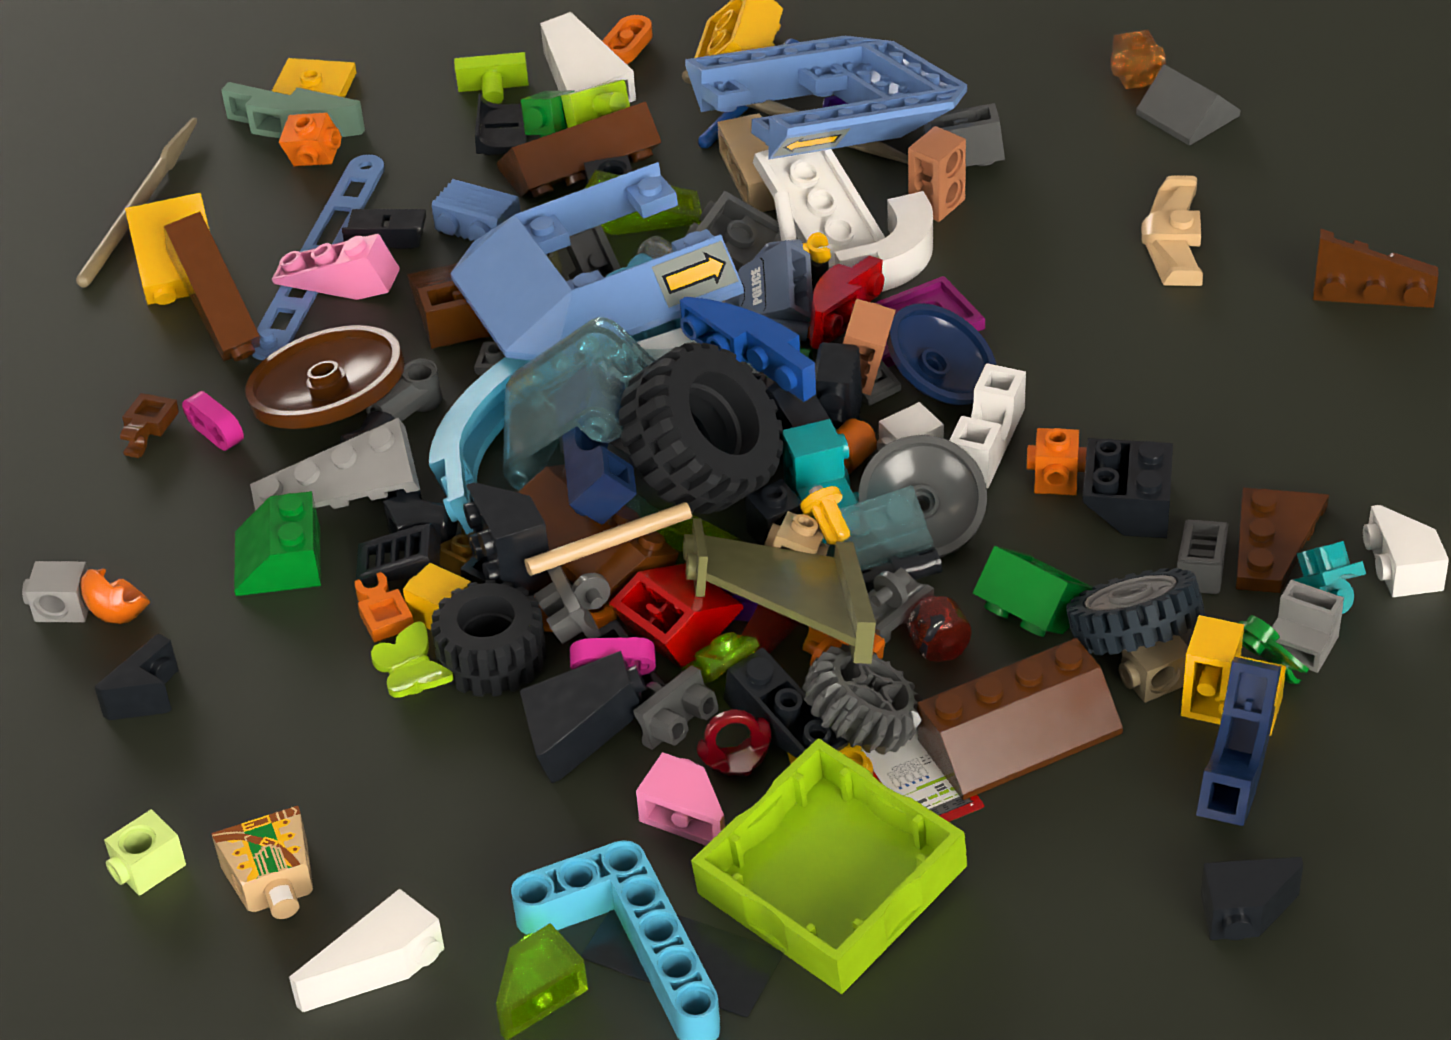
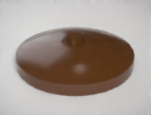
(325, 377)

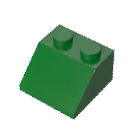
(278, 546)
(1028, 590)

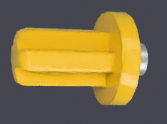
(823, 506)

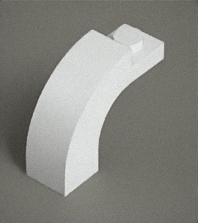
(908, 245)

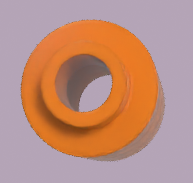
(860, 440)

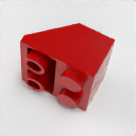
(666, 611)

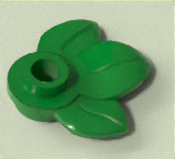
(1261, 640)

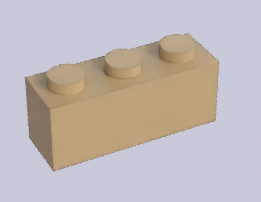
(738, 149)

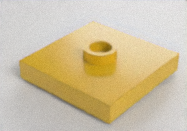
(316, 75)

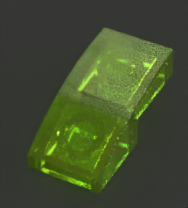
(722, 654)

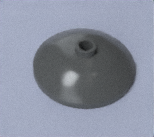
(940, 476)

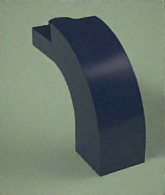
(1241, 742)

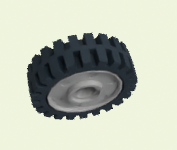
(1136, 611)

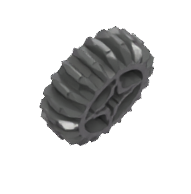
(862, 701)

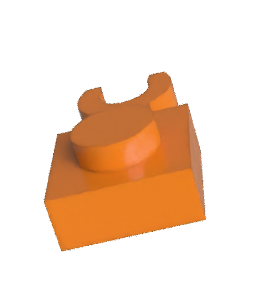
(382, 611)

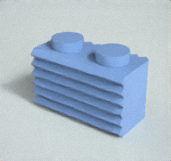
(471, 209)

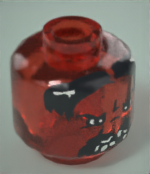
(939, 628)

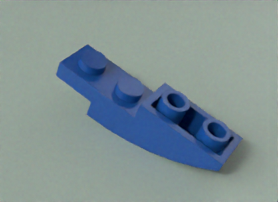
(753, 339)

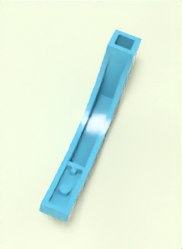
(468, 433)

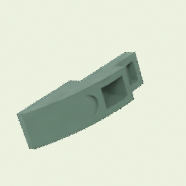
(269, 110)

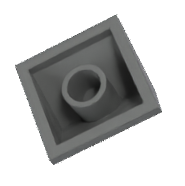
(1184, 107)

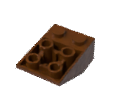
(443, 308)

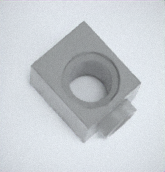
(55, 591)

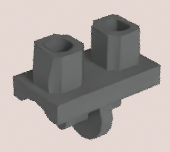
(894, 599)
(570, 604)
(670, 707)

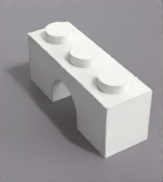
(994, 417)

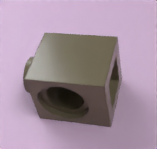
(1154, 669)

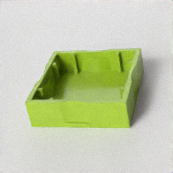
(830, 865)

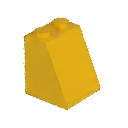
(146, 225)

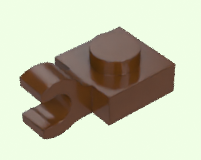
(146, 417)

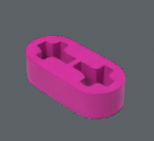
(213, 420)
(634, 649)

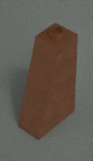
(211, 287)

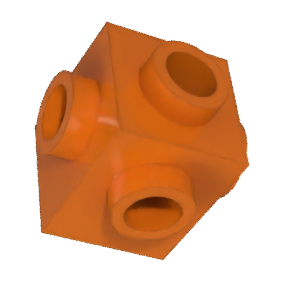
(310, 139)
(1056, 452)

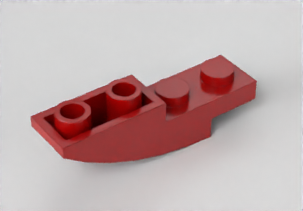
(836, 296)

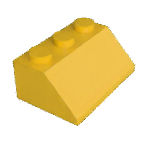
(740, 27)

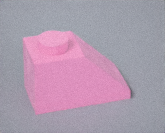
(680, 800)

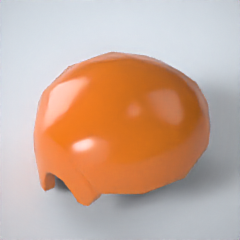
(114, 601)

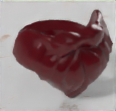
(739, 759)

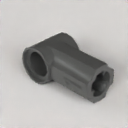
(416, 391)

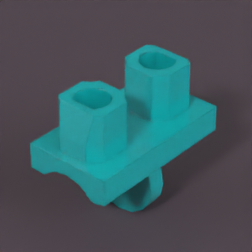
(1327, 570)

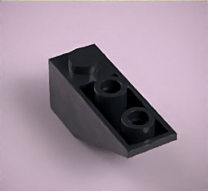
(768, 692)

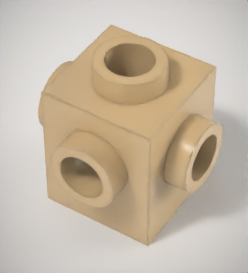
(798, 534)

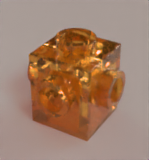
(1136, 59)

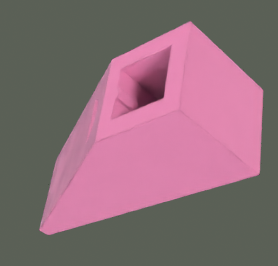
(344, 269)

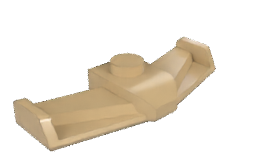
(1172, 230)

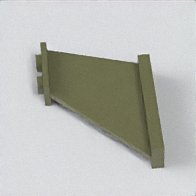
(800, 585)

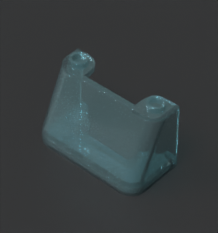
(565, 388)

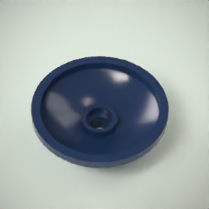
(938, 352)

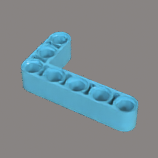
(624, 880)

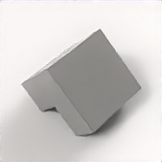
(1308, 623)

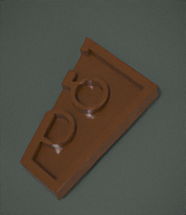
(1364, 276)
(1272, 533)

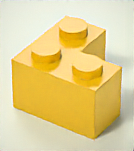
(1209, 667)

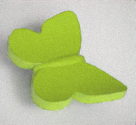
(409, 663)

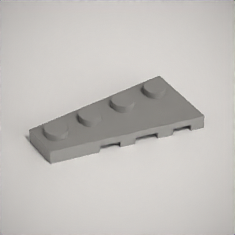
(351, 470)

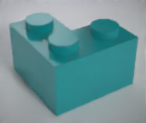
(816, 457)

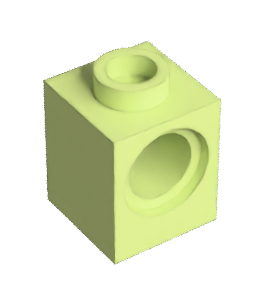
(144, 853)

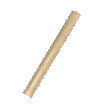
(607, 538)

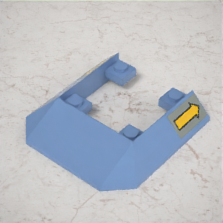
(880, 80)
(533, 307)

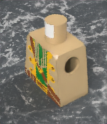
(267, 861)

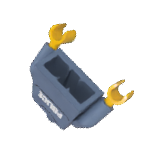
(781, 282)

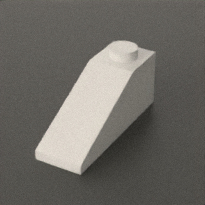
(373, 953)

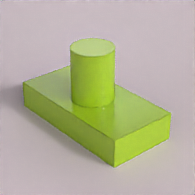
(491, 74)
(594, 102)

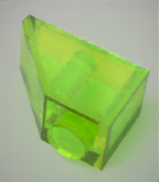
(538, 979)

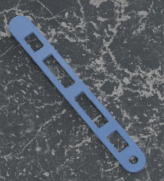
(274, 338)

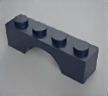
(596, 477)

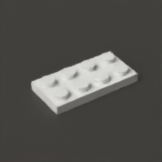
(820, 199)

